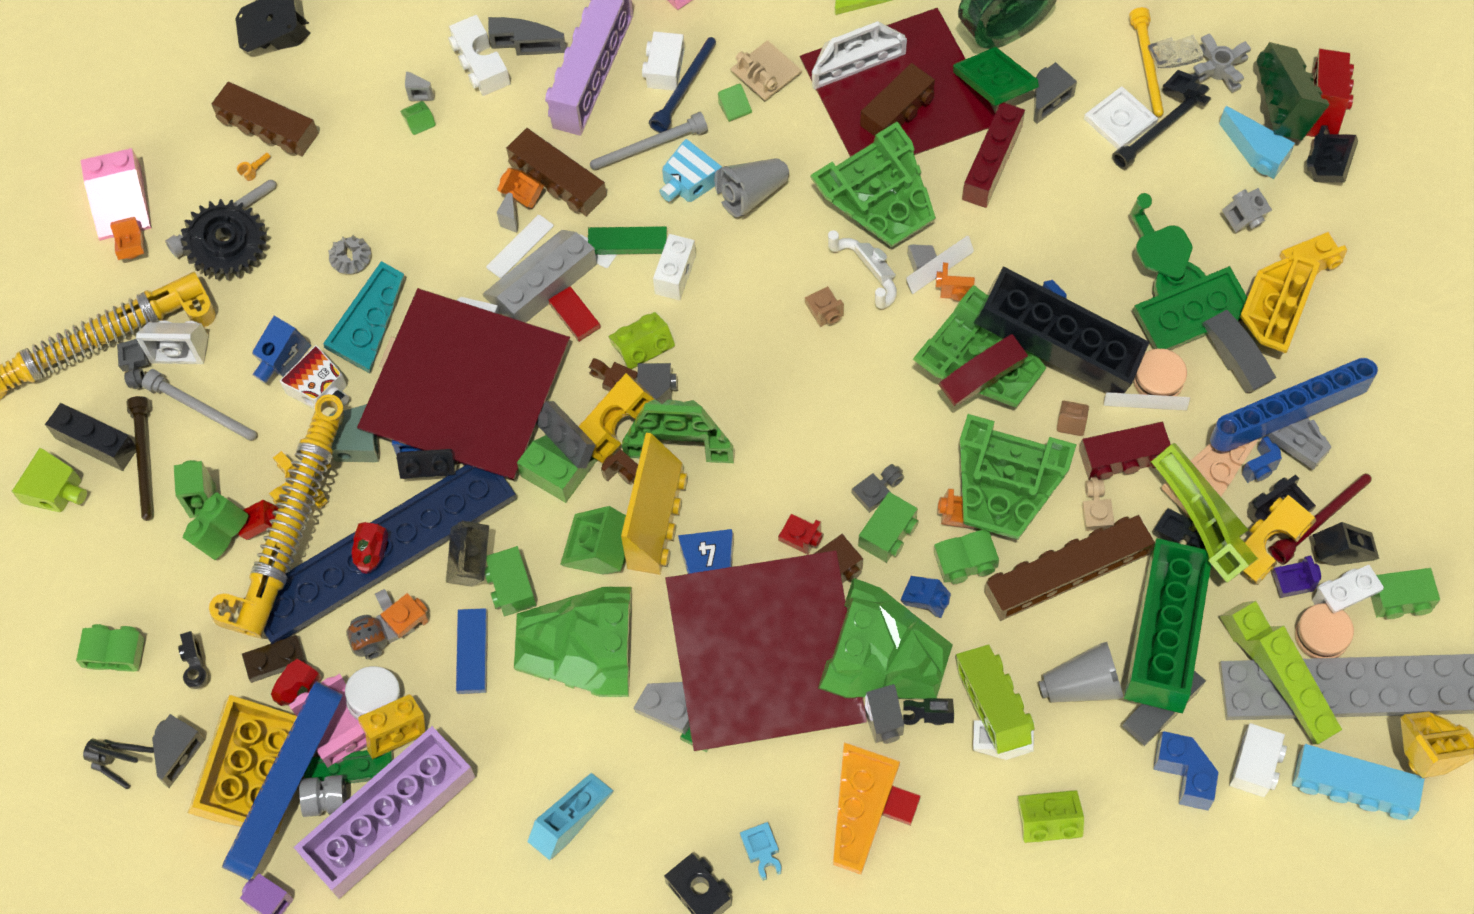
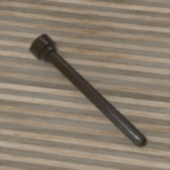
(138, 409)

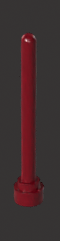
(1284, 549)

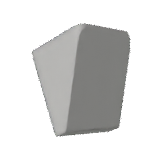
(418, 88)
(507, 213)
(920, 255)

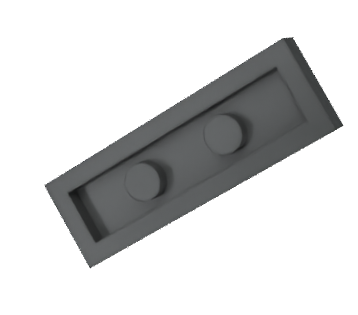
(565, 434)

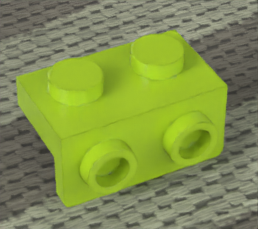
(642, 340)

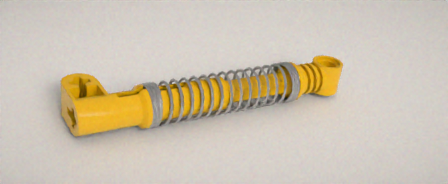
(148, 307)
(285, 527)

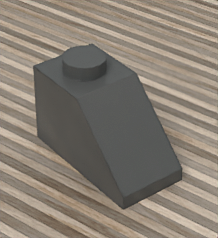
(1054, 90)
(657, 380)
(884, 714)
(174, 748)

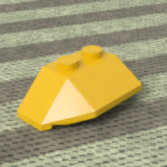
(1278, 300)
(1435, 744)

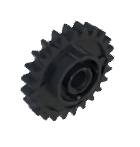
(223, 257)

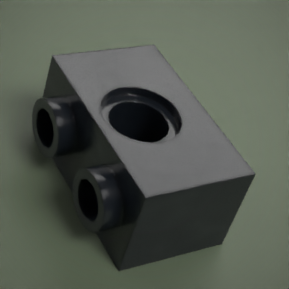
(689, 873)

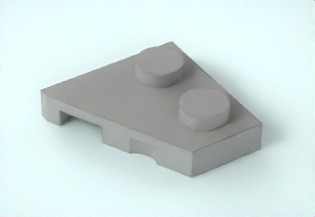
(1303, 442)
(665, 705)

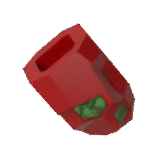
(369, 546)
(294, 681)

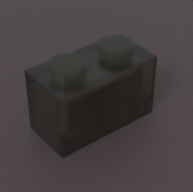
(467, 553)

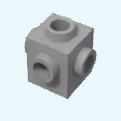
(1251, 206)

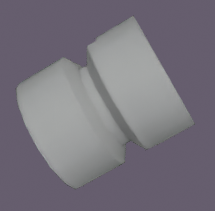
(322, 795)

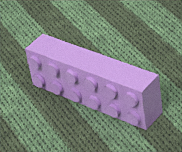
(587, 63)
(385, 812)

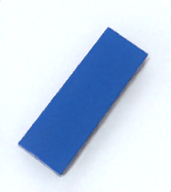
(471, 651)

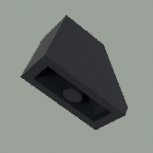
(1345, 545)

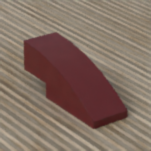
(983, 370)

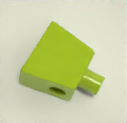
(49, 484)

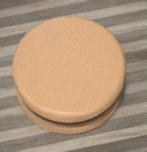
(1160, 373)
(1324, 633)

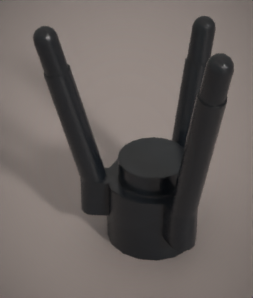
(104, 751)

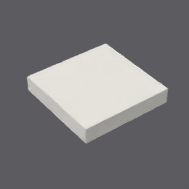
(1120, 118)

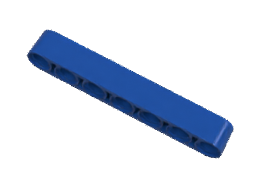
(1293, 404)
(282, 781)

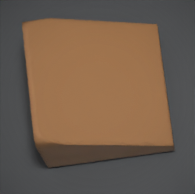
(1072, 418)

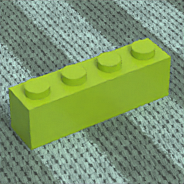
(994, 698)

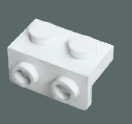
(1349, 589)

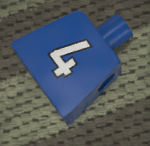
(278, 349)
(707, 550)

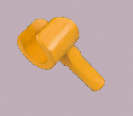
(245, 166)

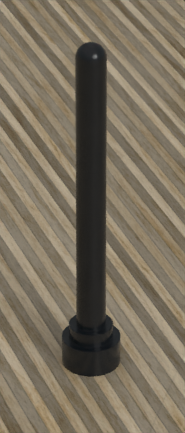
(1126, 155)

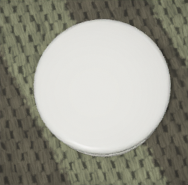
(370, 689)

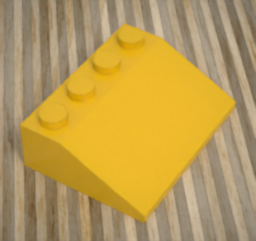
(653, 507)
(239, 760)

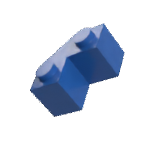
(1184, 757)

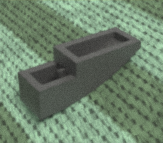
(525, 36)
(1239, 351)
(1150, 720)

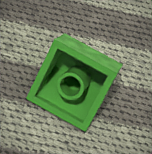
(551, 469)
(595, 541)

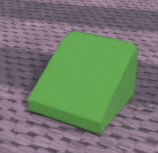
(734, 102)
(418, 117)

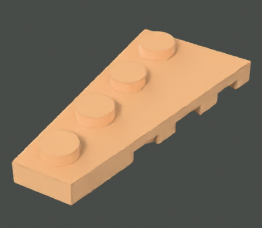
(1217, 468)

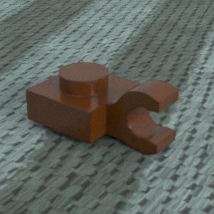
(609, 375)

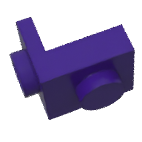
(1297, 577)

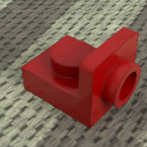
(258, 519)
(801, 534)

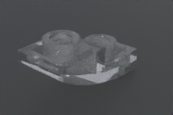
(1176, 53)

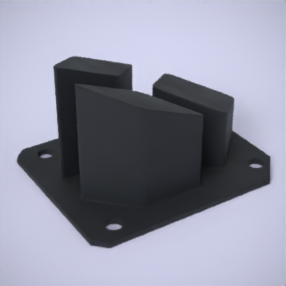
(282, 31)

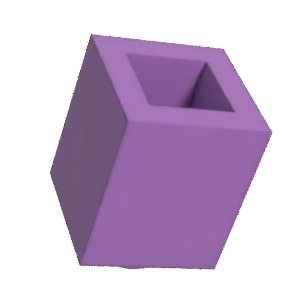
(265, 896)

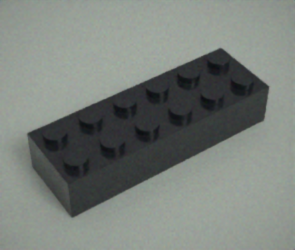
(1062, 332)

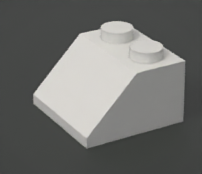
(173, 342)

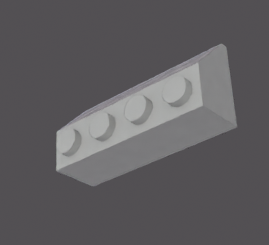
(542, 276)

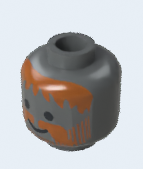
(366, 636)

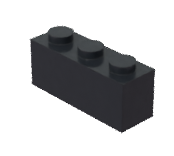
(91, 436)

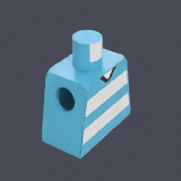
(688, 173)

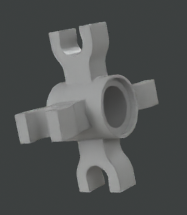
(1221, 62)

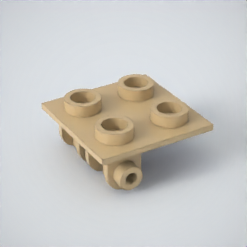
(765, 69)

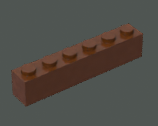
(1068, 567)

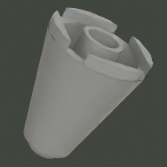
(749, 183)
(1083, 678)

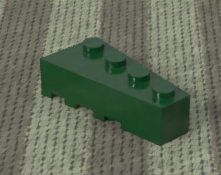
(1289, 91)

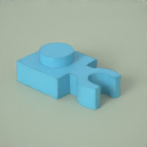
(761, 846)

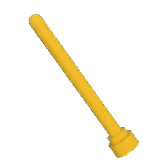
(1140, 21)

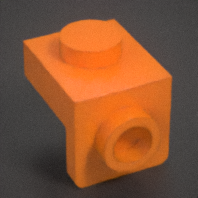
(521, 185)
(128, 238)
(953, 286)
(951, 510)
(405, 615)

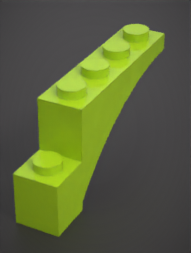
(1209, 512)
(1282, 663)

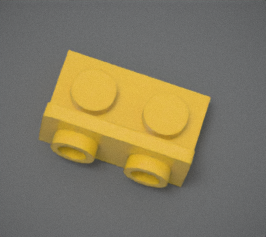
(1319, 249)
(392, 725)

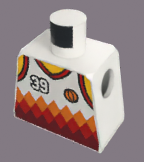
(314, 378)

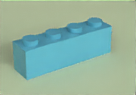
(1358, 782)

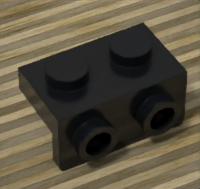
(1331, 156)
(426, 463)
(1282, 488)

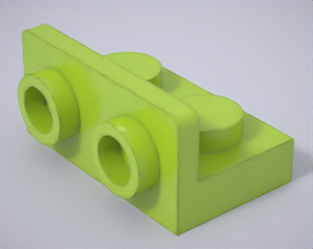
(1051, 816)

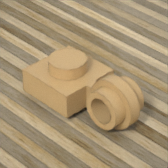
(1096, 512)

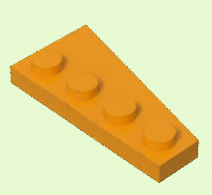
(862, 799)

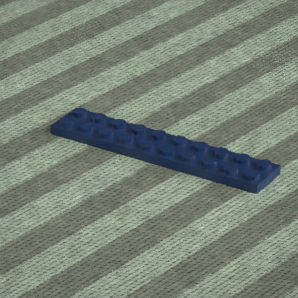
(412, 532)

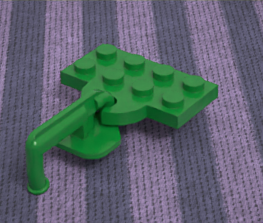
(1178, 304)

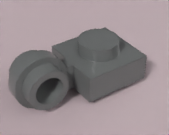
(130, 359)
(872, 490)

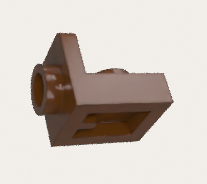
(620, 464)

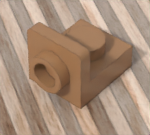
(825, 307)

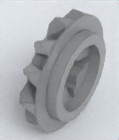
(360, 252)

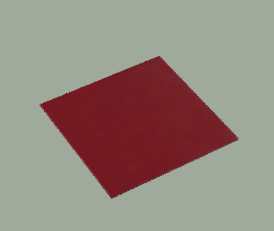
(949, 116)
(464, 383)
(757, 649)

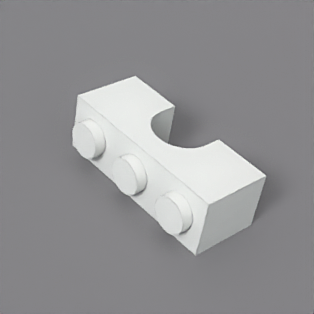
(485, 71)

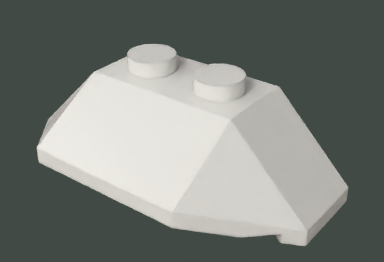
(857, 52)

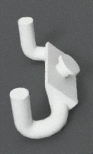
(874, 260)

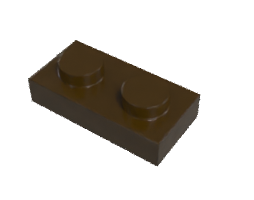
(272, 658)

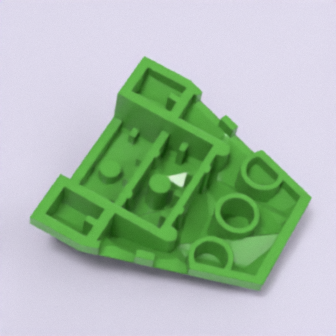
(880, 187)
(963, 340)
(678, 422)
(1007, 476)
(578, 641)
(884, 647)

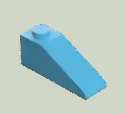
(1256, 142)
(568, 816)

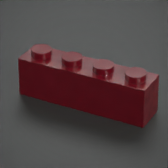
(993, 155)

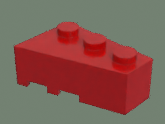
(1333, 76)

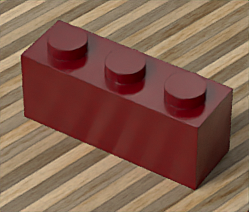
(1123, 450)

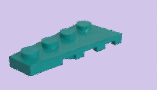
(365, 321)

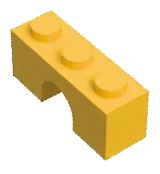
(623, 400)
(1286, 518)

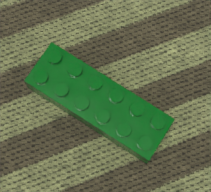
(1169, 626)

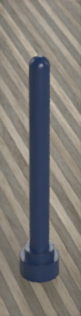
(661, 120)

